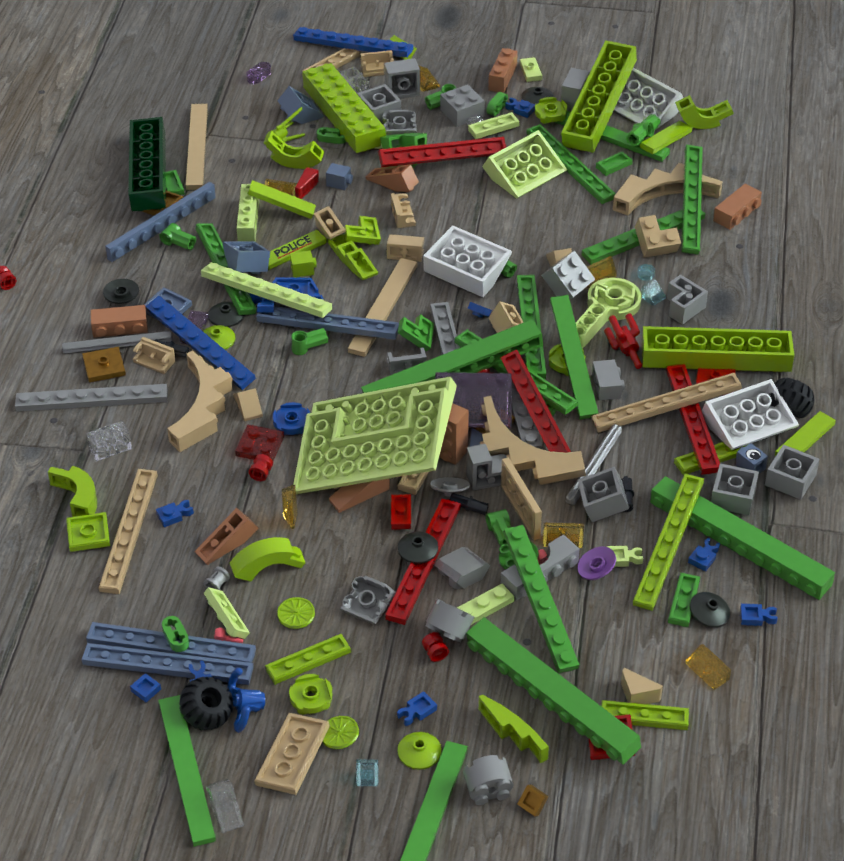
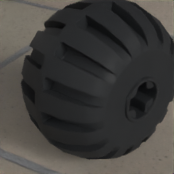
(796, 395)
(217, 701)

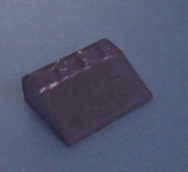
(475, 386)

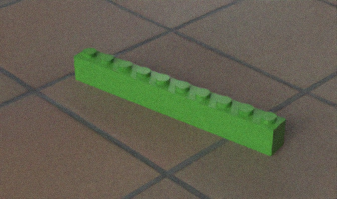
(468, 358)
(749, 542)
(554, 691)

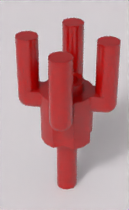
(625, 338)

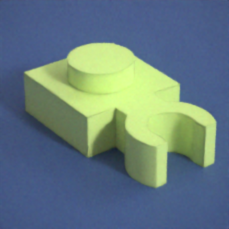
(624, 556)

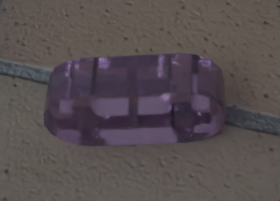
(258, 72)

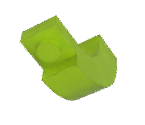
(700, 117)
(293, 156)
(81, 484)
(263, 554)

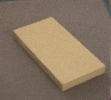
(521, 498)
(292, 753)

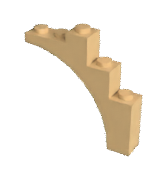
(659, 183)
(201, 418)
(546, 465)

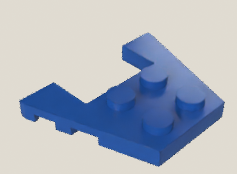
(301, 285)

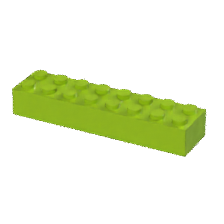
(599, 96)
(343, 107)
(718, 348)

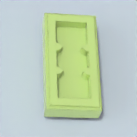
(530, 69)

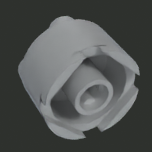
(449, 619)
(488, 779)

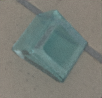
(652, 293)
(367, 772)

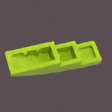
(353, 257)
(509, 724)

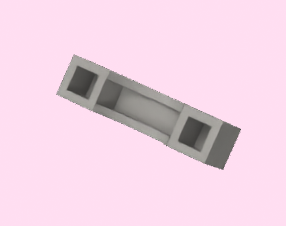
(561, 556)

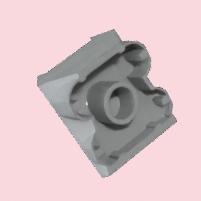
(399, 122)
(462, 567)
(367, 599)

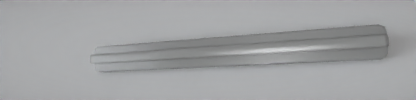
(105, 343)
(595, 461)

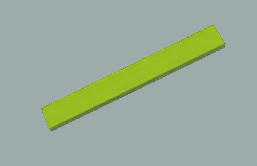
(668, 542)

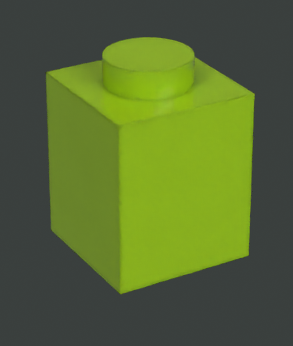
(302, 264)

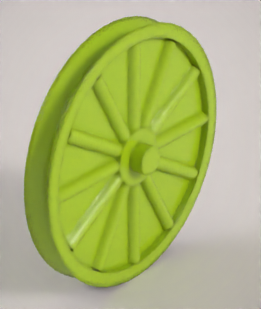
(296, 612)
(341, 733)

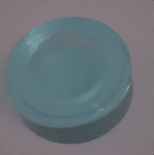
(646, 272)

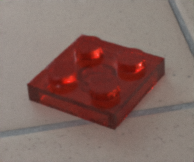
(259, 441)

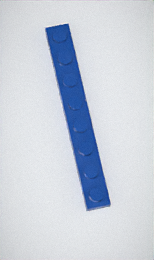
(353, 42)
(200, 341)

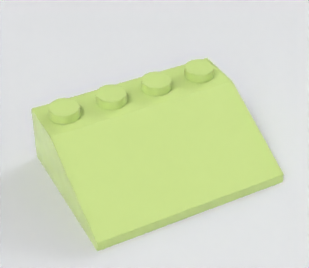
(524, 165)

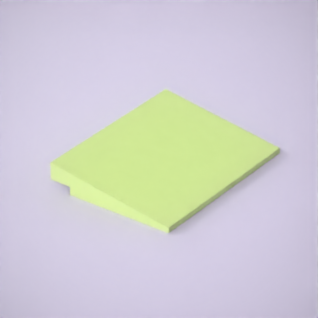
(374, 435)

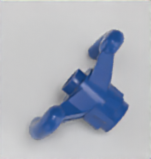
(244, 700)

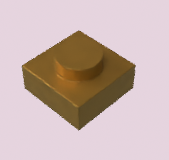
(532, 800)

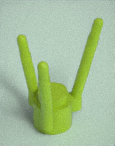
(281, 130)

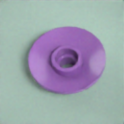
(596, 563)

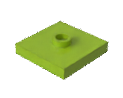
(88, 532)

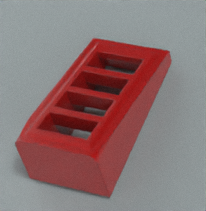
(307, 182)

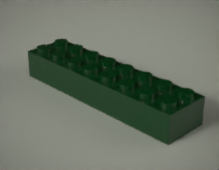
(147, 164)

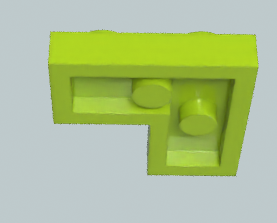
(366, 232)

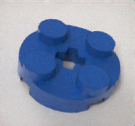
(282, 420)

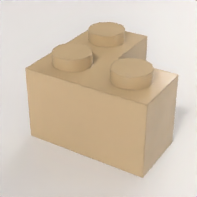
(656, 241)

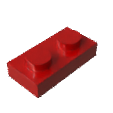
(401, 511)

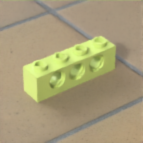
(247, 215)

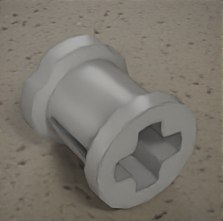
(218, 577)

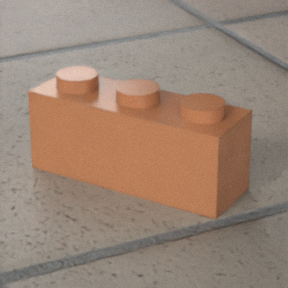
(502, 70)
(737, 206)
(119, 321)
(456, 435)

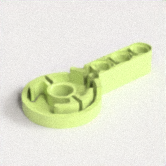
(603, 306)

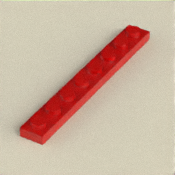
(440, 151)
(534, 403)
(694, 423)
(418, 573)

